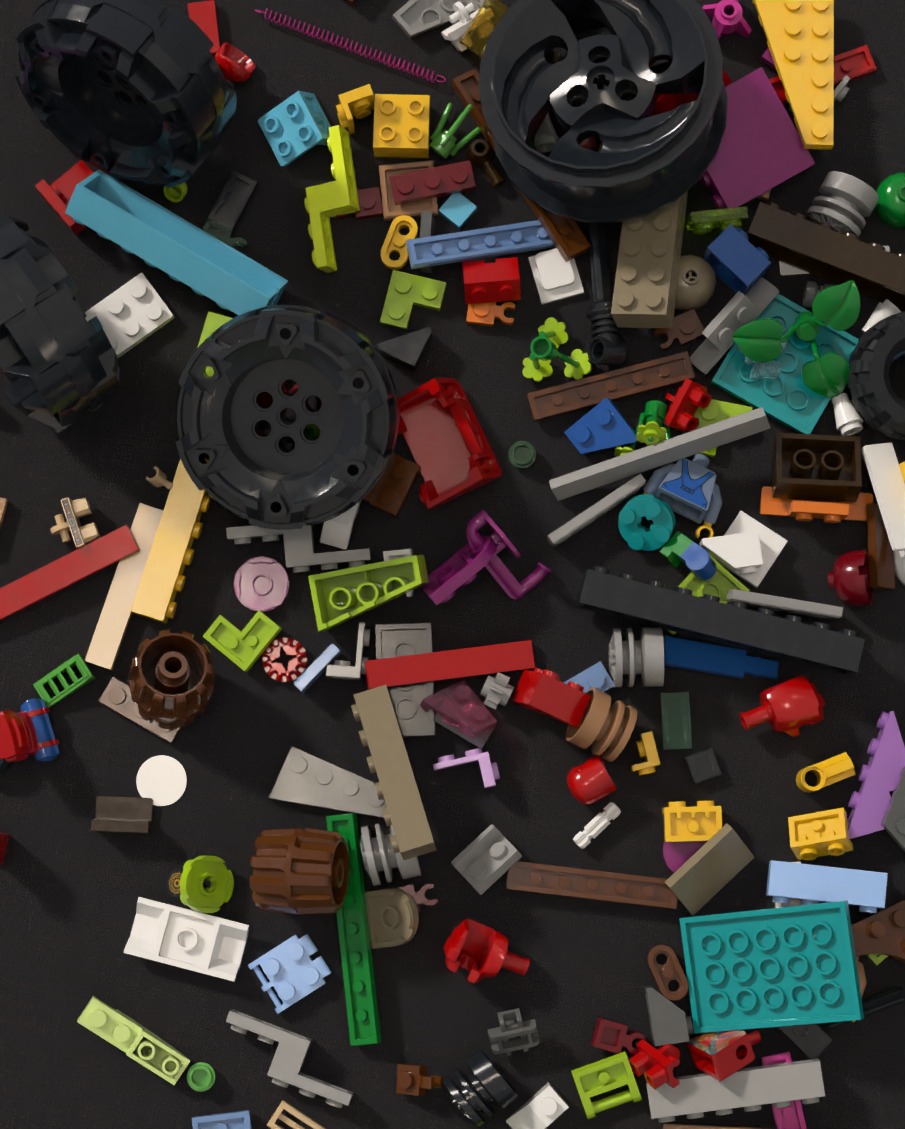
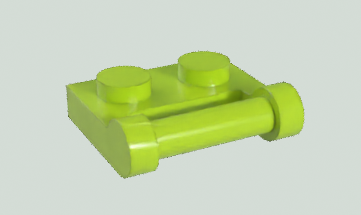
(603, 1077)

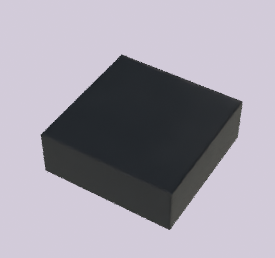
(703, 765)

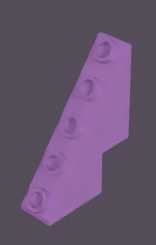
(877, 778)

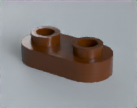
(666, 972)

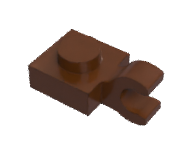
(414, 1080)

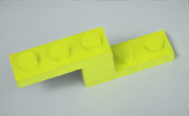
(331, 199)

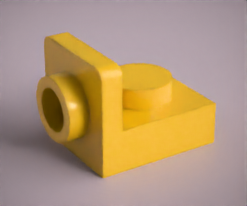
(646, 749)

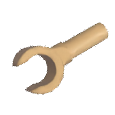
(159, 479)

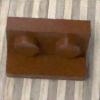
(394, 485)

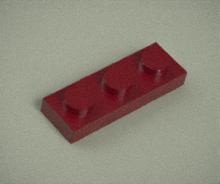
(432, 182)

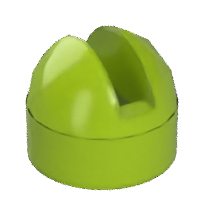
(176, 193)

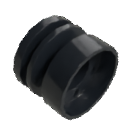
(480, 1088)

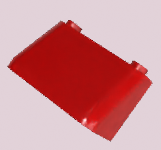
(446, 441)

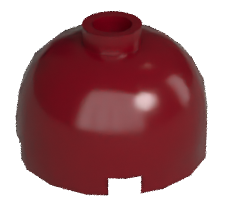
(851, 578)

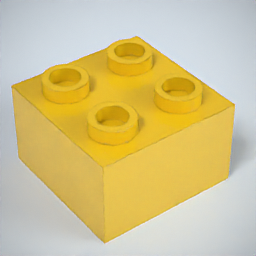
(401, 126)

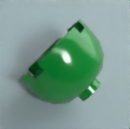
(891, 201)

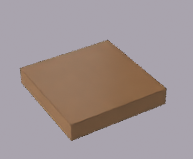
(411, 209)

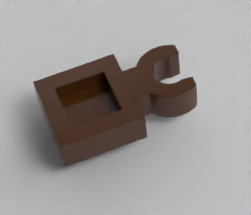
(684, 330)

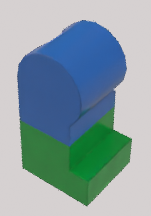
(685, 551)

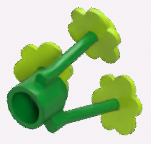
(545, 348)
(652, 431)

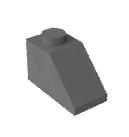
(666, 1020)

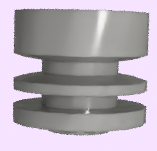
(843, 203)
(637, 657)
(380, 856)

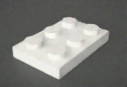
(131, 314)

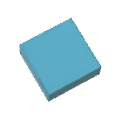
(457, 210)

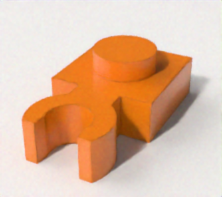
(485, 313)

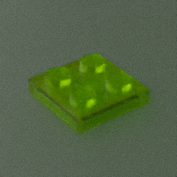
(703, 221)

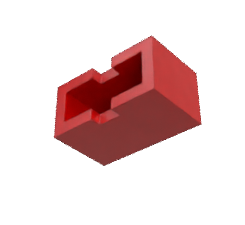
(491, 281)

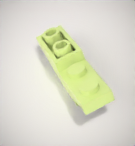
(134, 1040)

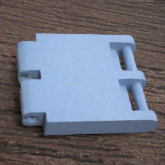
(291, 971)

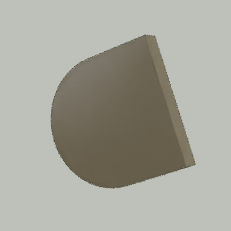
(391, 917)

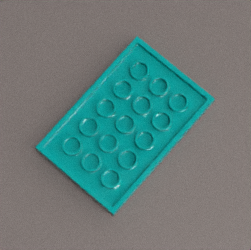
(771, 967)

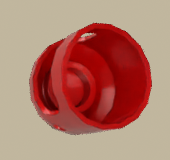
(590, 781)

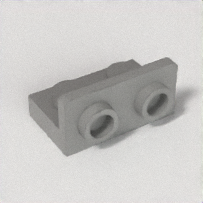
(486, 859)

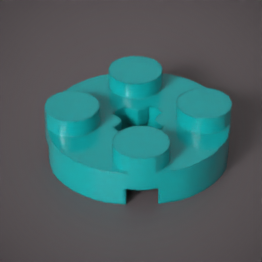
(636, 534)

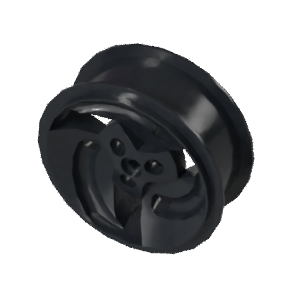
(643, 156)

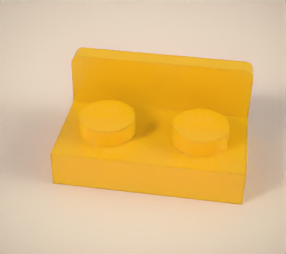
(356, 104)
(691, 823)
(819, 834)

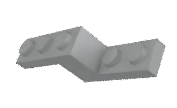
(299, 548)
(289, 1058)

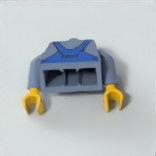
(688, 490)

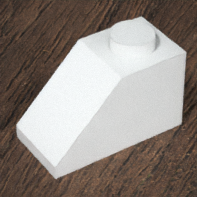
(736, 551)
(538, 1110)

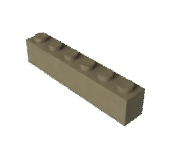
(394, 773)

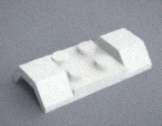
(187, 939)

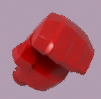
(787, 707)
(481, 952)

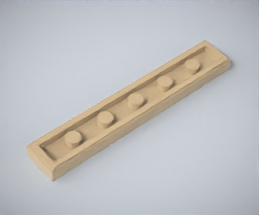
(122, 592)

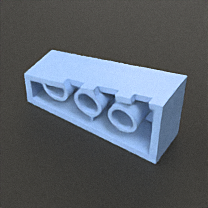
(826, 884)

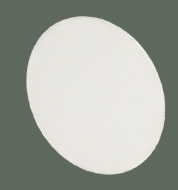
(161, 780)

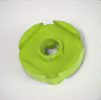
(192, 884)

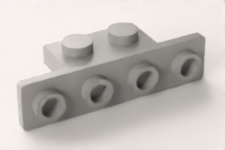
(737, 313)

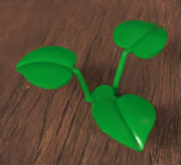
(833, 306)

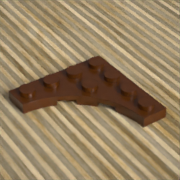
(882, 933)

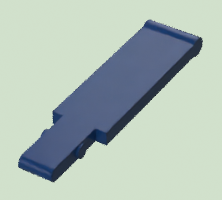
(716, 659)

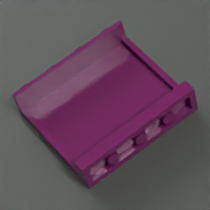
(757, 146)

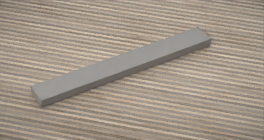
(660, 454)

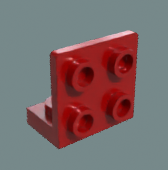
(61, 191)

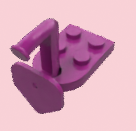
(472, 557)

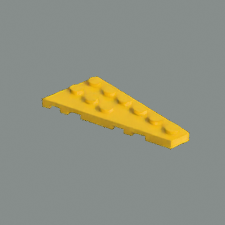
(803, 53)

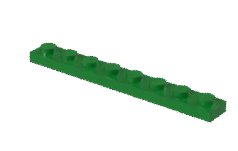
(355, 941)

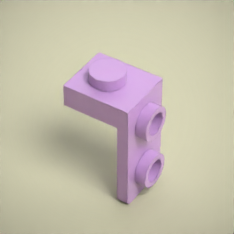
(488, 770)

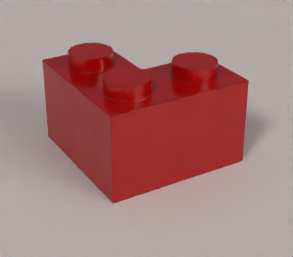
(547, 695)

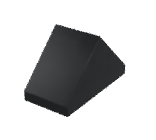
(407, 349)

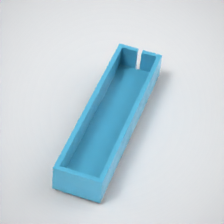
(173, 245)

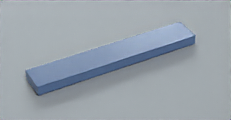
(477, 244)

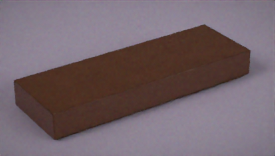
(879, 551)

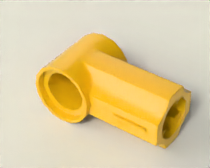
(827, 772)

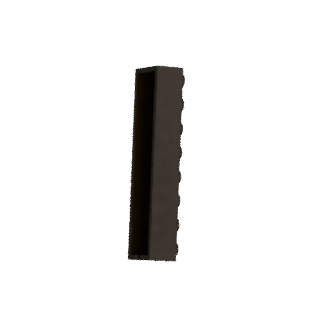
(829, 253)

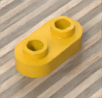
(396, 242)

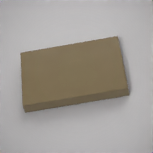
(709, 869)

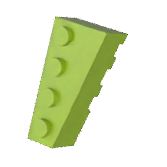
(358, 589)

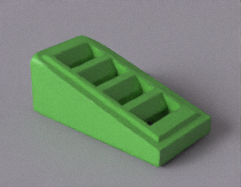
(83, 667)

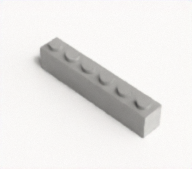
(744, 1088)

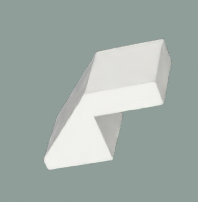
(338, 530)

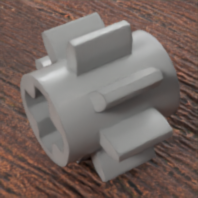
(496, 690)

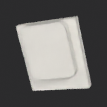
(554, 276)

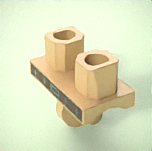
(73, 511)

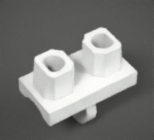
(456, 31)

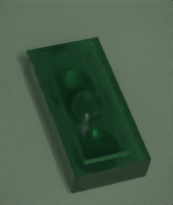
(675, 721)

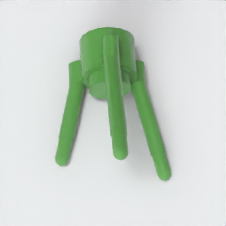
(444, 142)

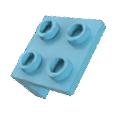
(295, 126)

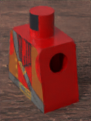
(723, 1051)

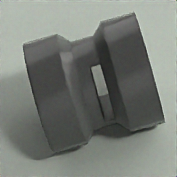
(810, 292)

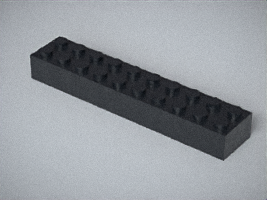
(720, 622)

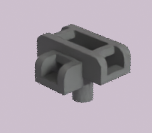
(511, 1028)

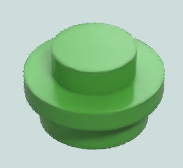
(201, 1076)

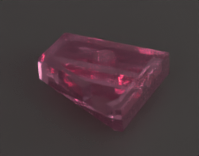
(461, 709)

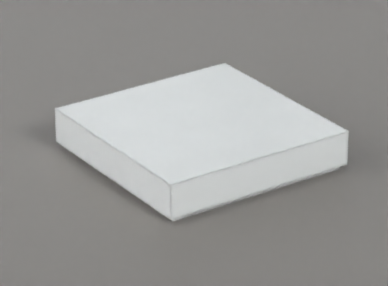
(770, 544)

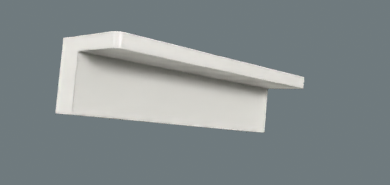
(889, 490)

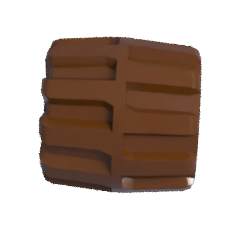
(171, 678)
(300, 871)

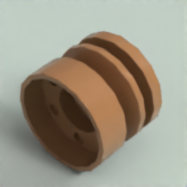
(604, 726)

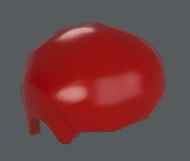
(234, 63)

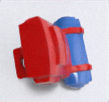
(28, 733)

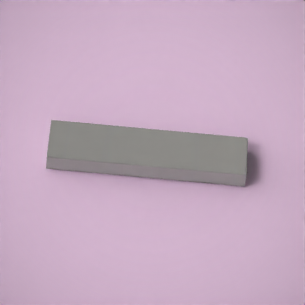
(596, 510)
(785, 604)

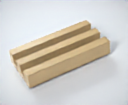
(279, 1115)

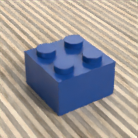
(737, 260)

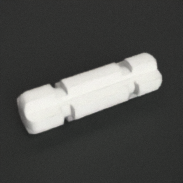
(597, 825)

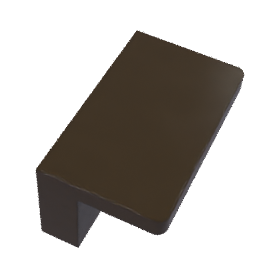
(123, 814)

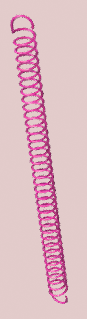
(388, 61)

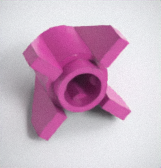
(727, 18)

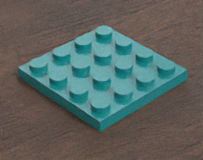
(786, 397)

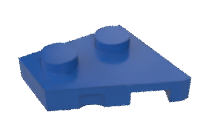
(601, 429)

